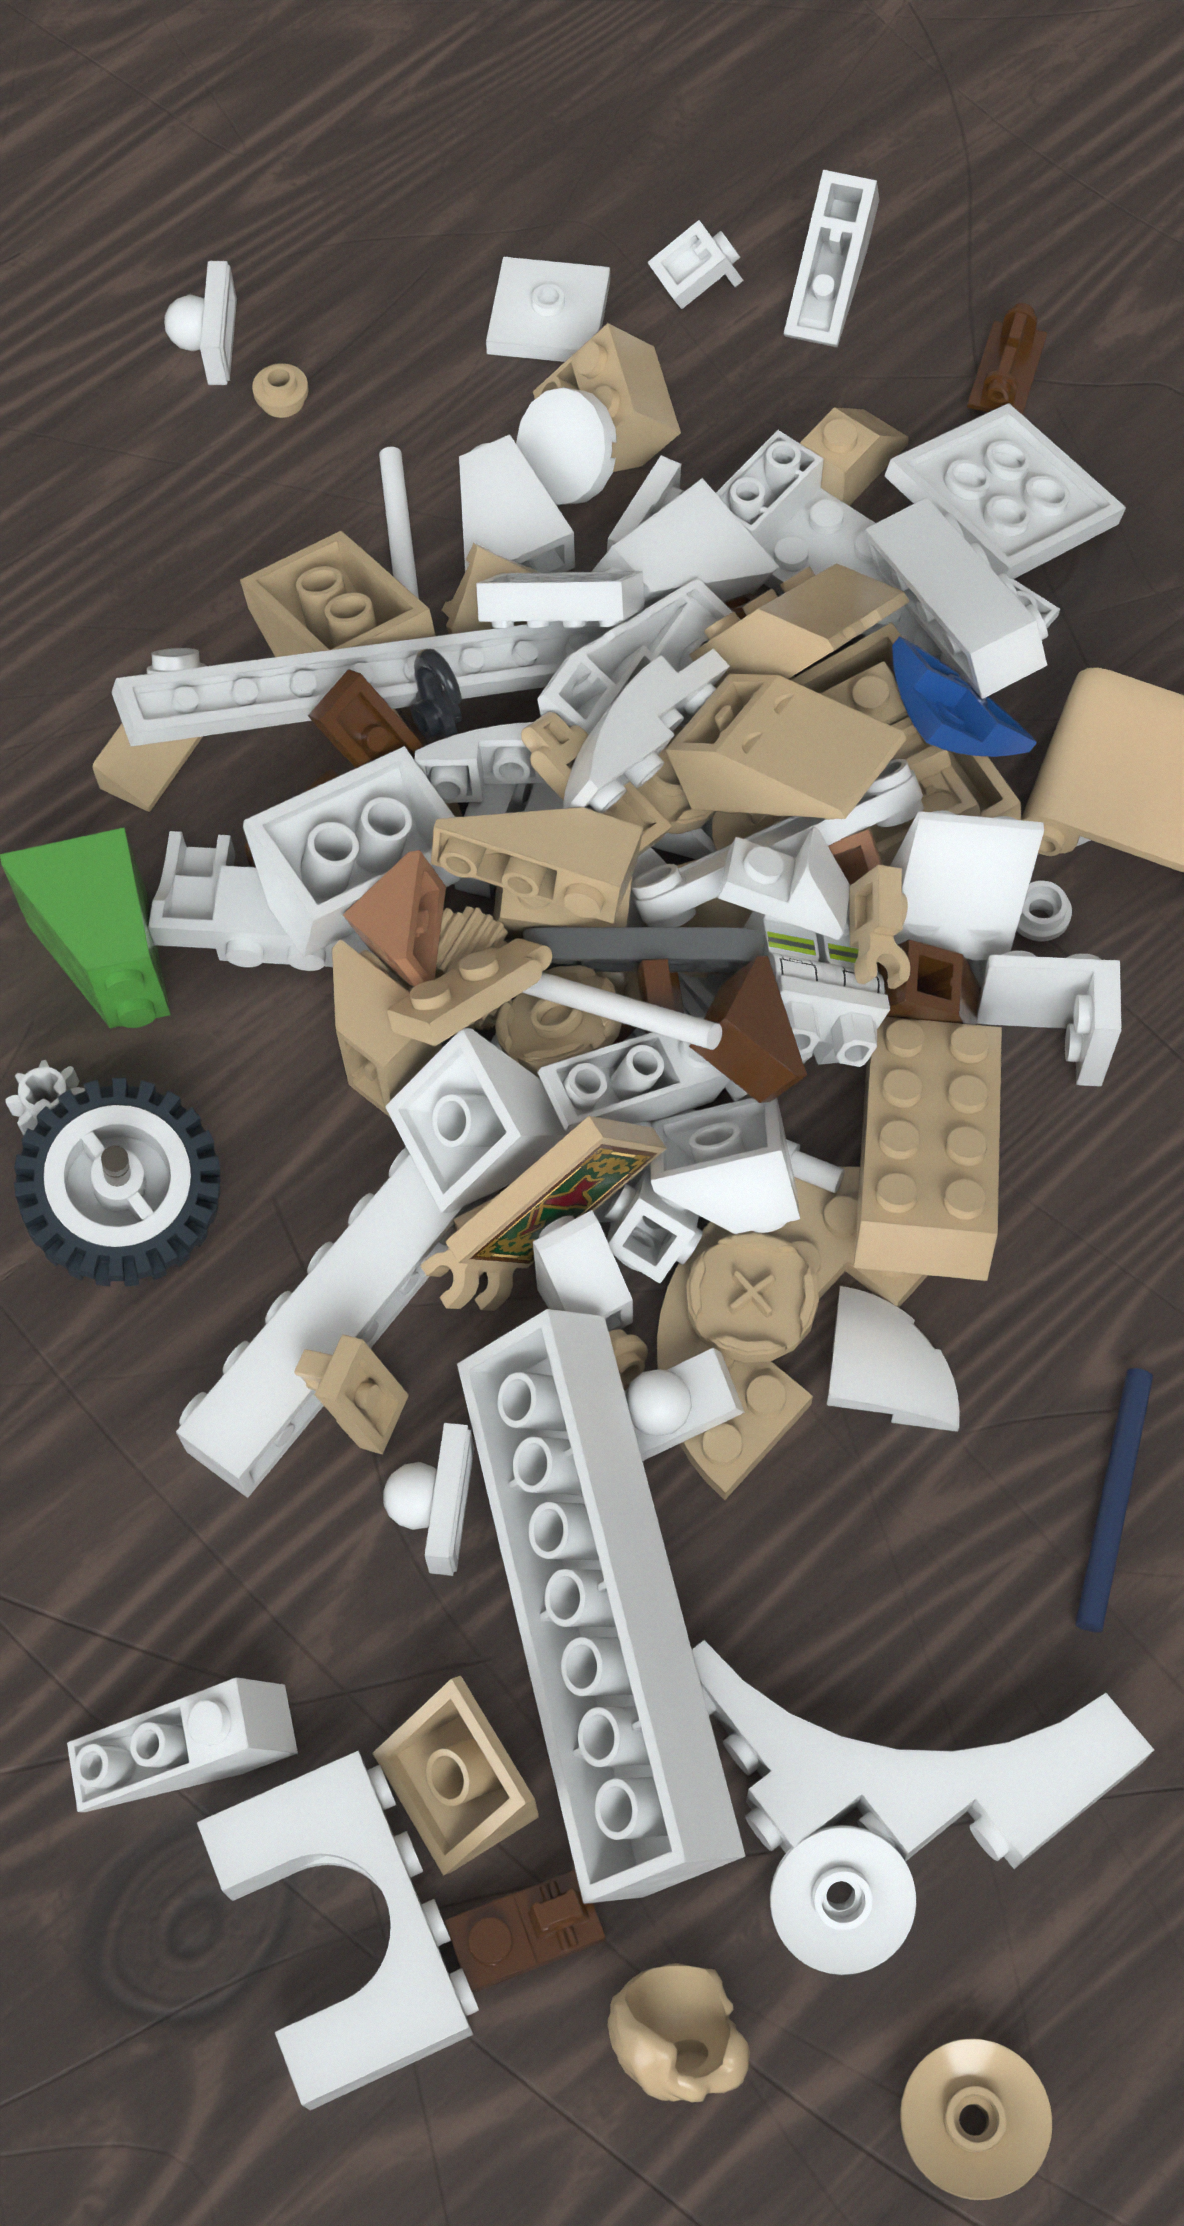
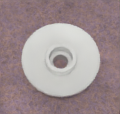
(847, 1934)

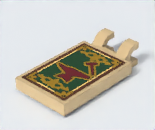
(565, 1181)

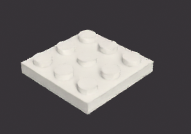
(1007, 490)

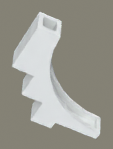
(1012, 1789)

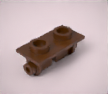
(1009, 361)

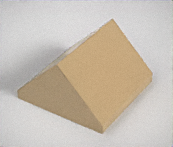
(455, 1778)

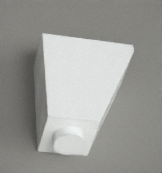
(511, 510)
(692, 540)

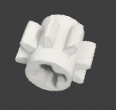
(40, 1089)

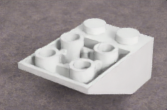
(966, 882)

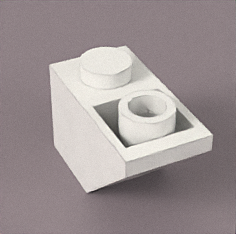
(580, 1272)

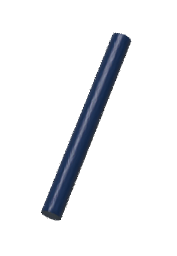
(1114, 1500)

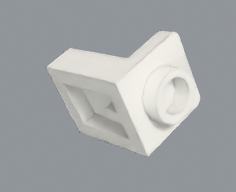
(695, 263)

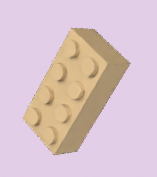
(930, 1150)

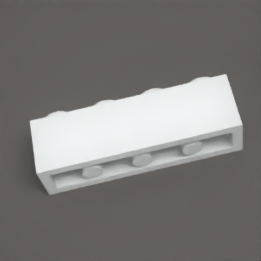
(958, 597)

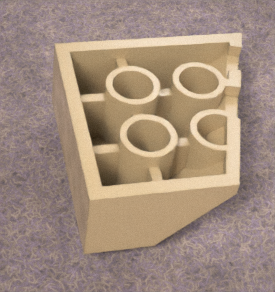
(802, 624)

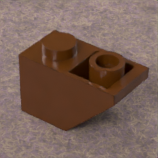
(938, 986)

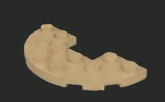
(767, 1394)

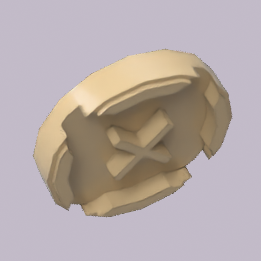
(752, 1297)

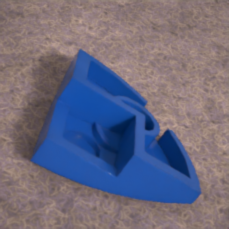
(950, 710)

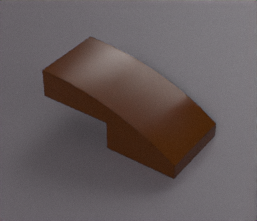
(659, 985)

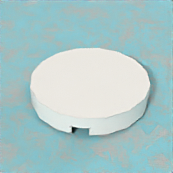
(568, 444)

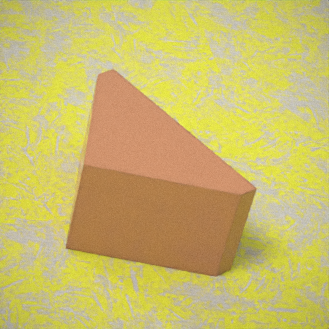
(403, 918)

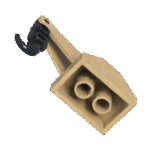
(345, 599)

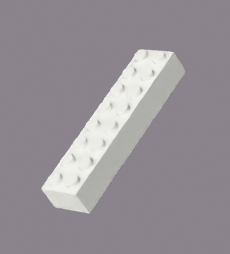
(598, 1610)

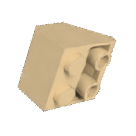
(632, 387)
(373, 1055)

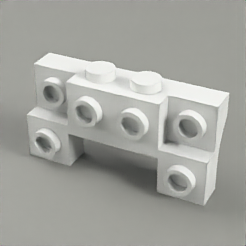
(224, 908)

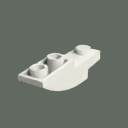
(637, 729)

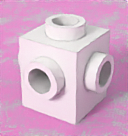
(650, 1230)

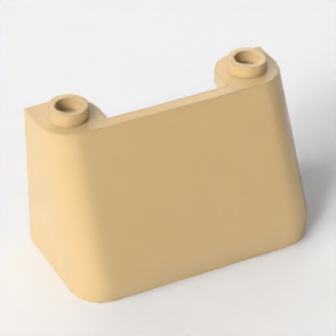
(1114, 770)

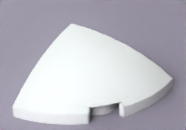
(889, 1365)

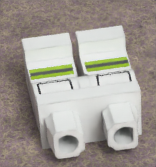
(822, 990)

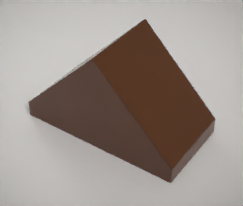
(757, 1036)

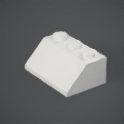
(338, 841)

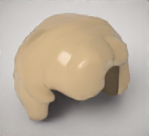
(678, 2034)

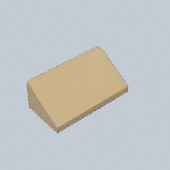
(140, 771)

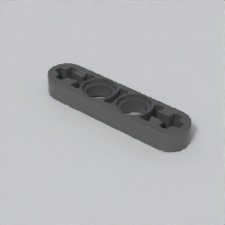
(626, 947)

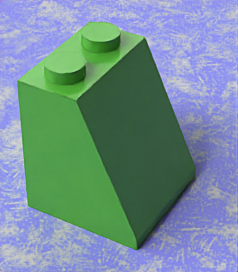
(94, 920)

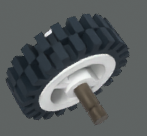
(117, 1182)

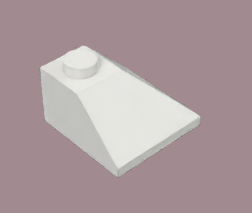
(473, 1120)
(728, 1166)

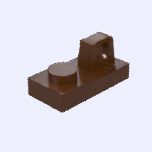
(361, 721)
(524, 1931)

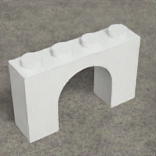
(412, 1999)

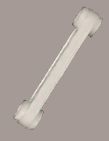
(669, 893)

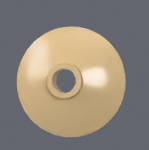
(1015, 2113)

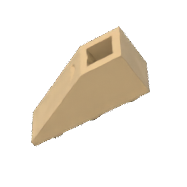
(550, 855)

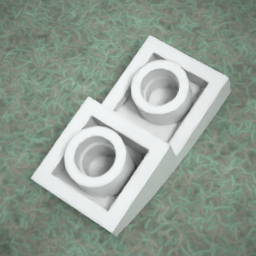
(474, 758)

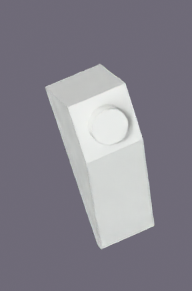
(832, 257)

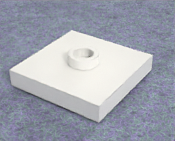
(546, 308)

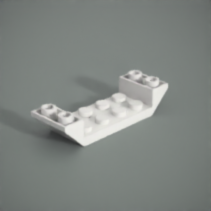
(804, 526)

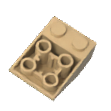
(779, 750)

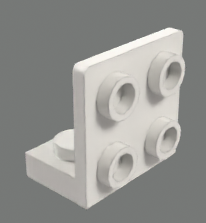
(1058, 993)

